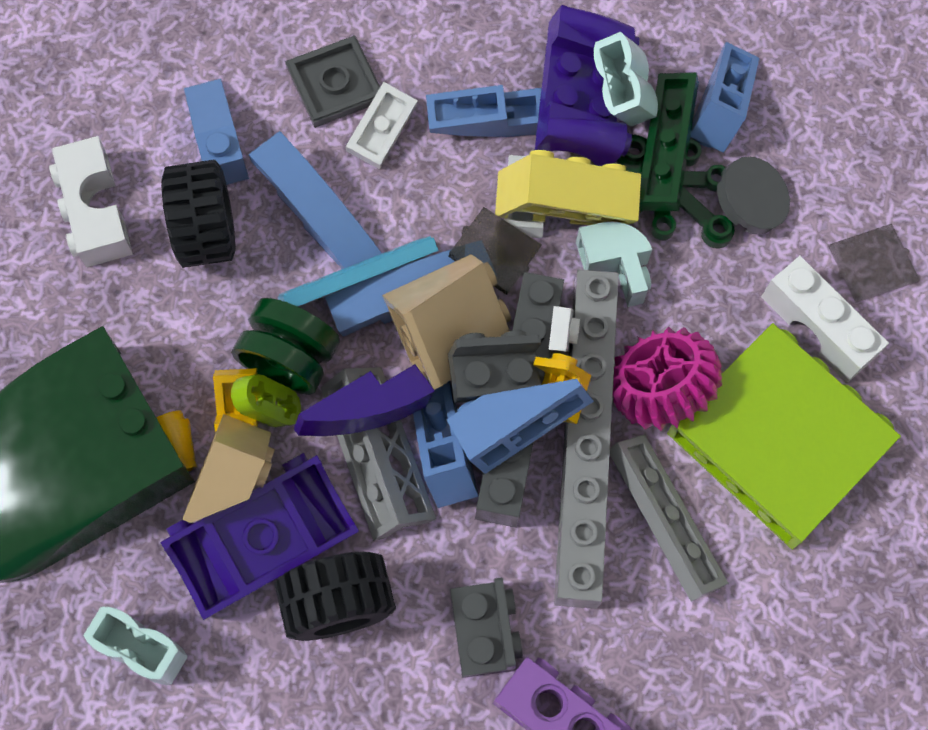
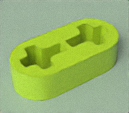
(265, 409)

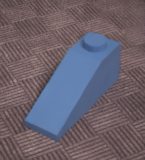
(725, 98)
(215, 129)
(510, 420)
(442, 458)

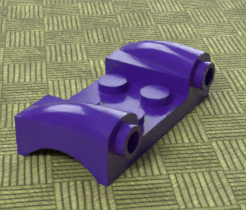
(571, 97)
(259, 538)

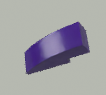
(366, 404)

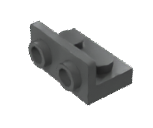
(492, 364)
(484, 628)

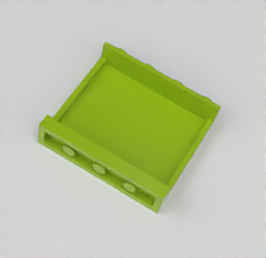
(785, 435)

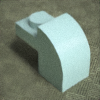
(621, 249)

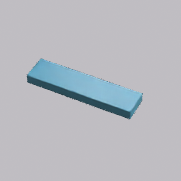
(359, 272)

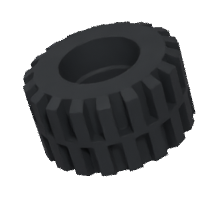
(198, 213)
(334, 596)

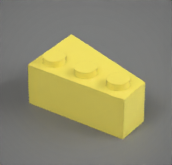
(568, 190)

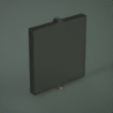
(500, 245)
(873, 263)

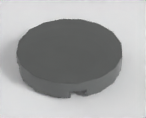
(753, 195)

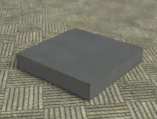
(333, 80)

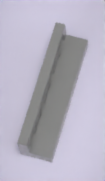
(375, 481)

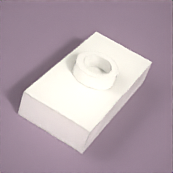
(381, 125)
(563, 329)

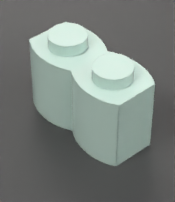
(625, 79)
(131, 643)

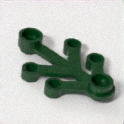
(688, 202)

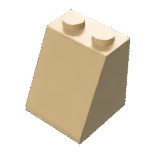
(442, 309)

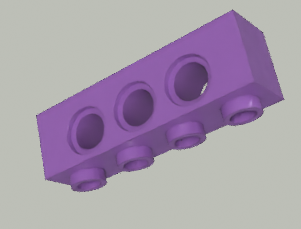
(539, 677)

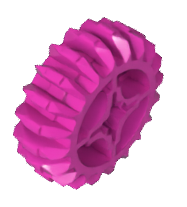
(666, 378)

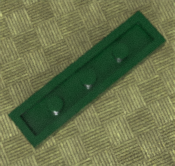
(668, 142)

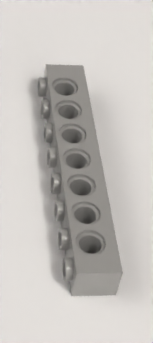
(588, 447)

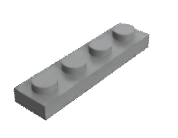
(667, 517)

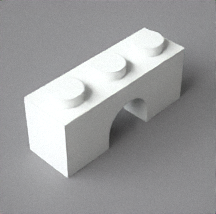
(96, 232)
(844, 335)

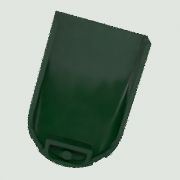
(77, 455)

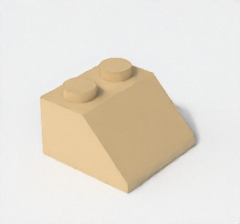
(231, 469)

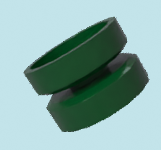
(286, 345)

